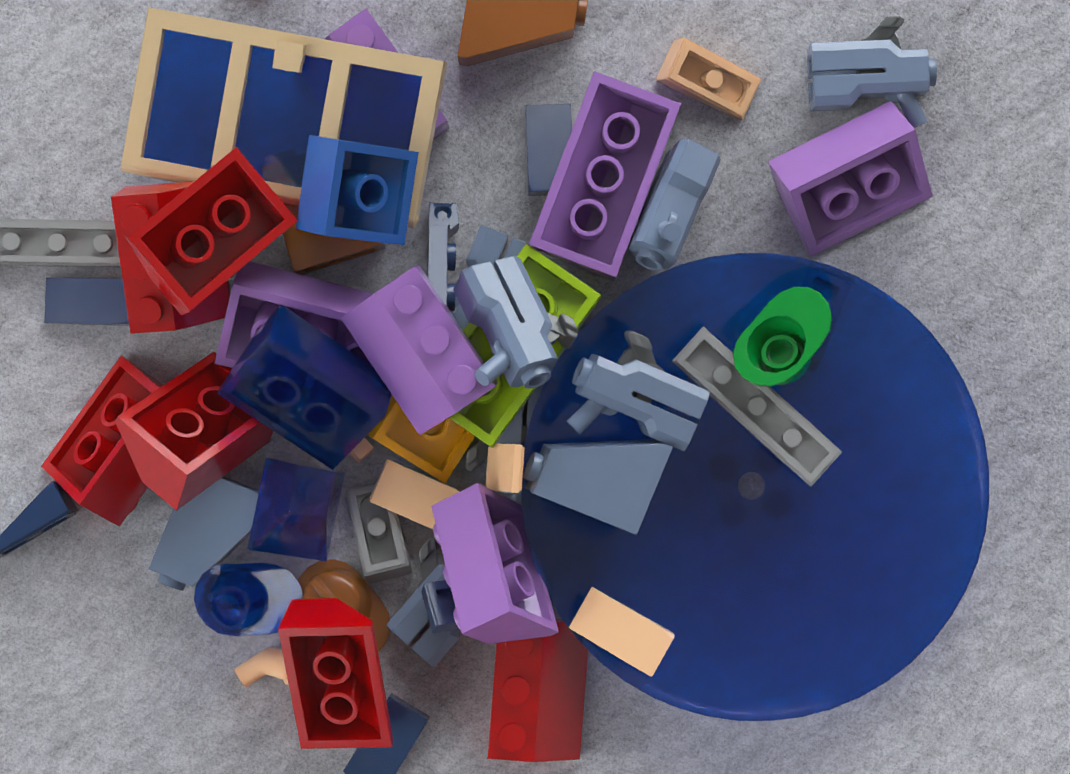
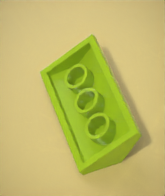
(560, 294)

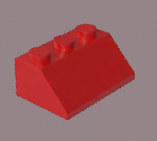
(210, 231)
(146, 305)
(189, 434)
(92, 455)
(334, 675)
(538, 698)

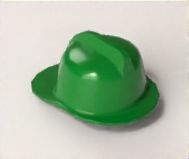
(783, 338)

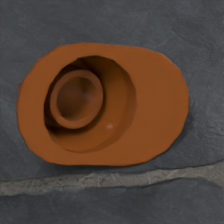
(343, 582)

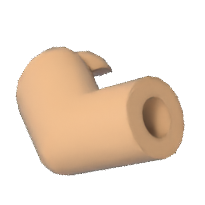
(267, 662)

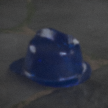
(245, 598)

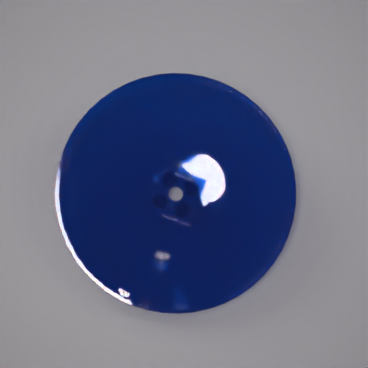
(806, 587)

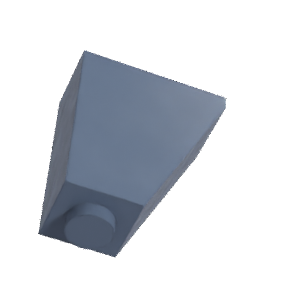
(600, 478)
(204, 532)

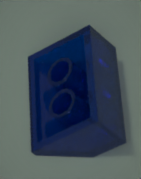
(307, 388)

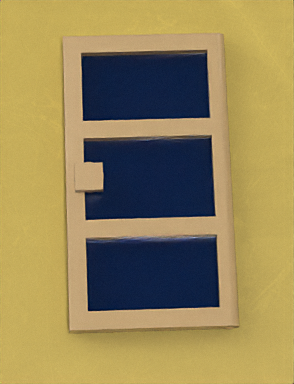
(265, 91)

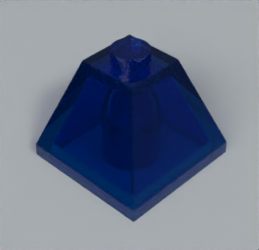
(296, 510)

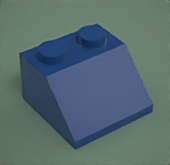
(356, 190)

